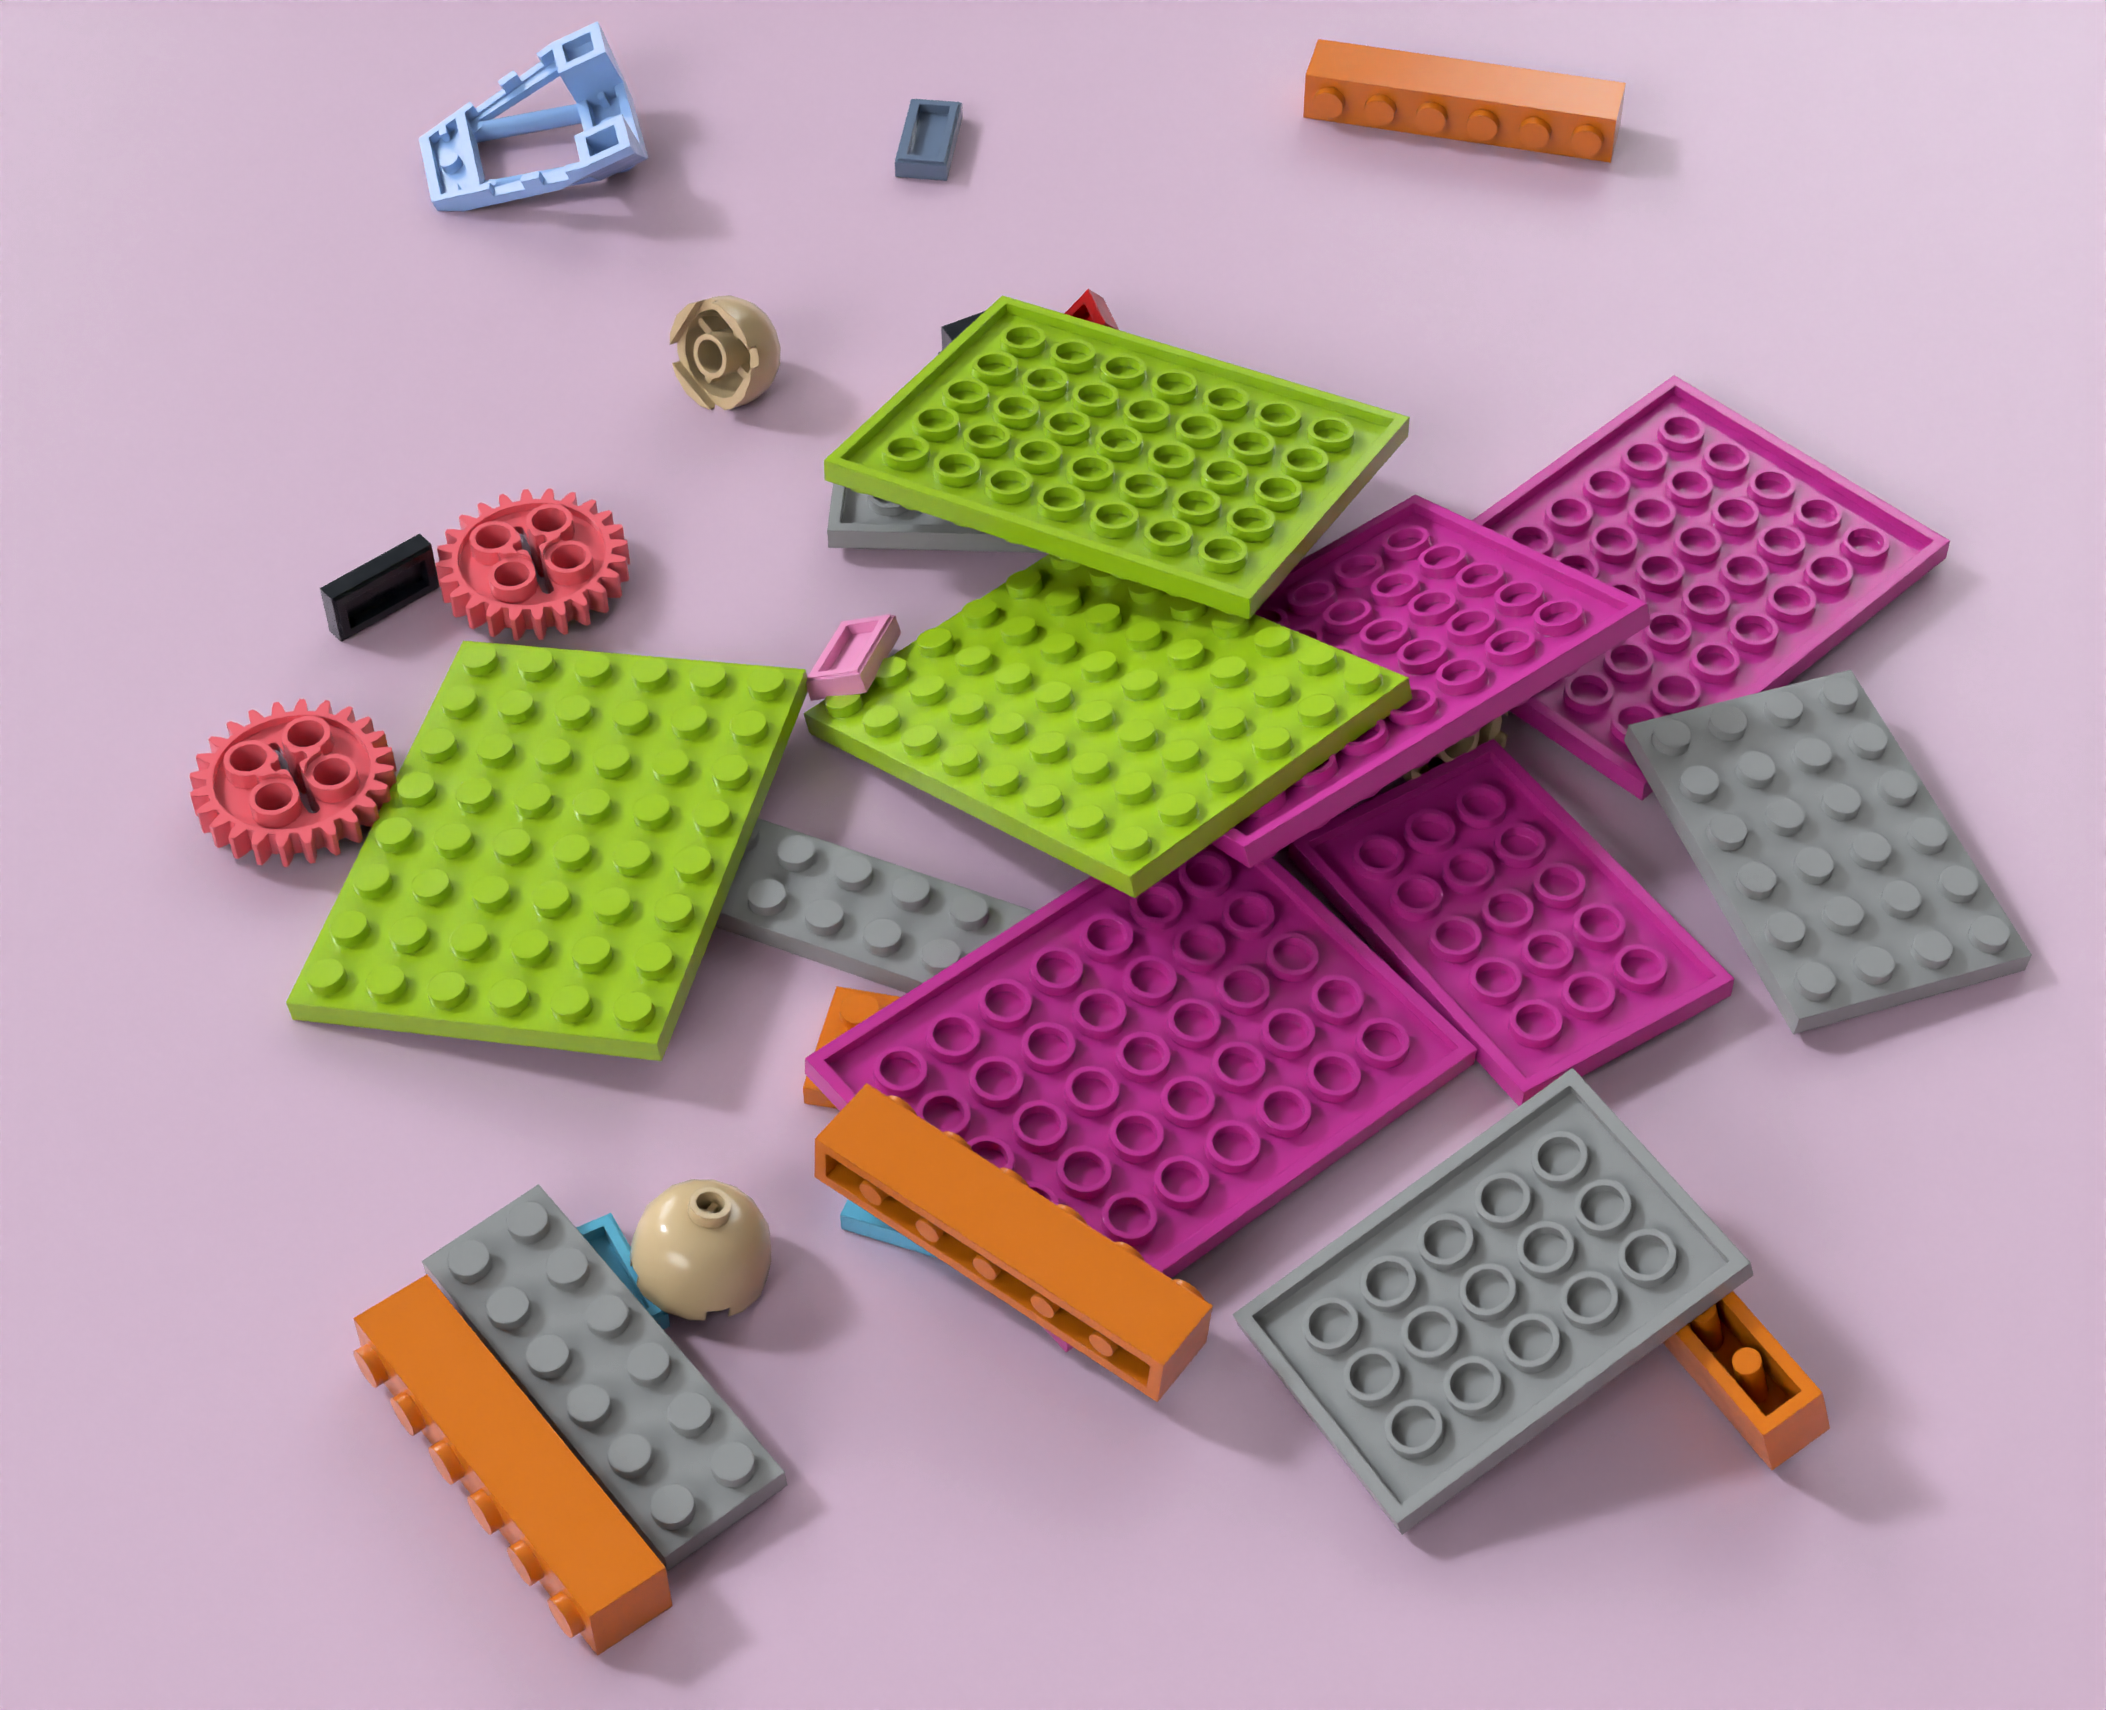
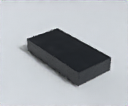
(379, 587)

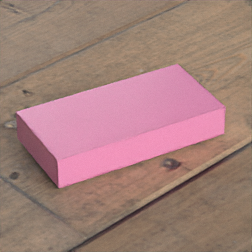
(853, 657)

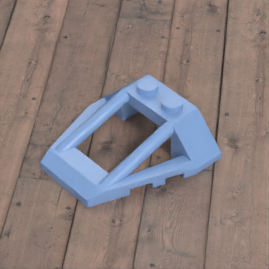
(604, 107)

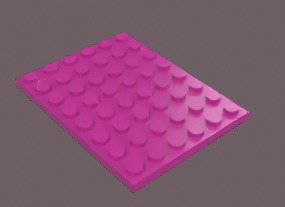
(1732, 542)
(1456, 613)
(1160, 1052)

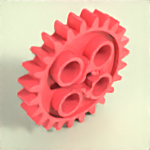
(496, 583)
(257, 805)

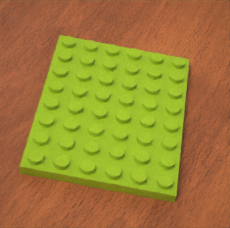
(1121, 454)
(1107, 717)
(554, 850)

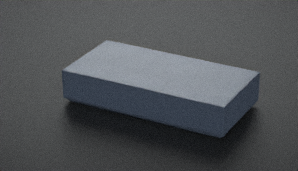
(928, 139)

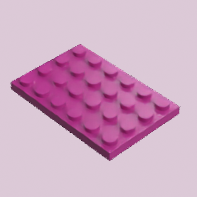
(1510, 920)

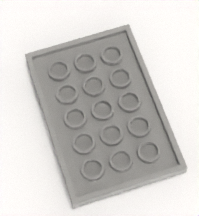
(1825, 851)
(1491, 1298)

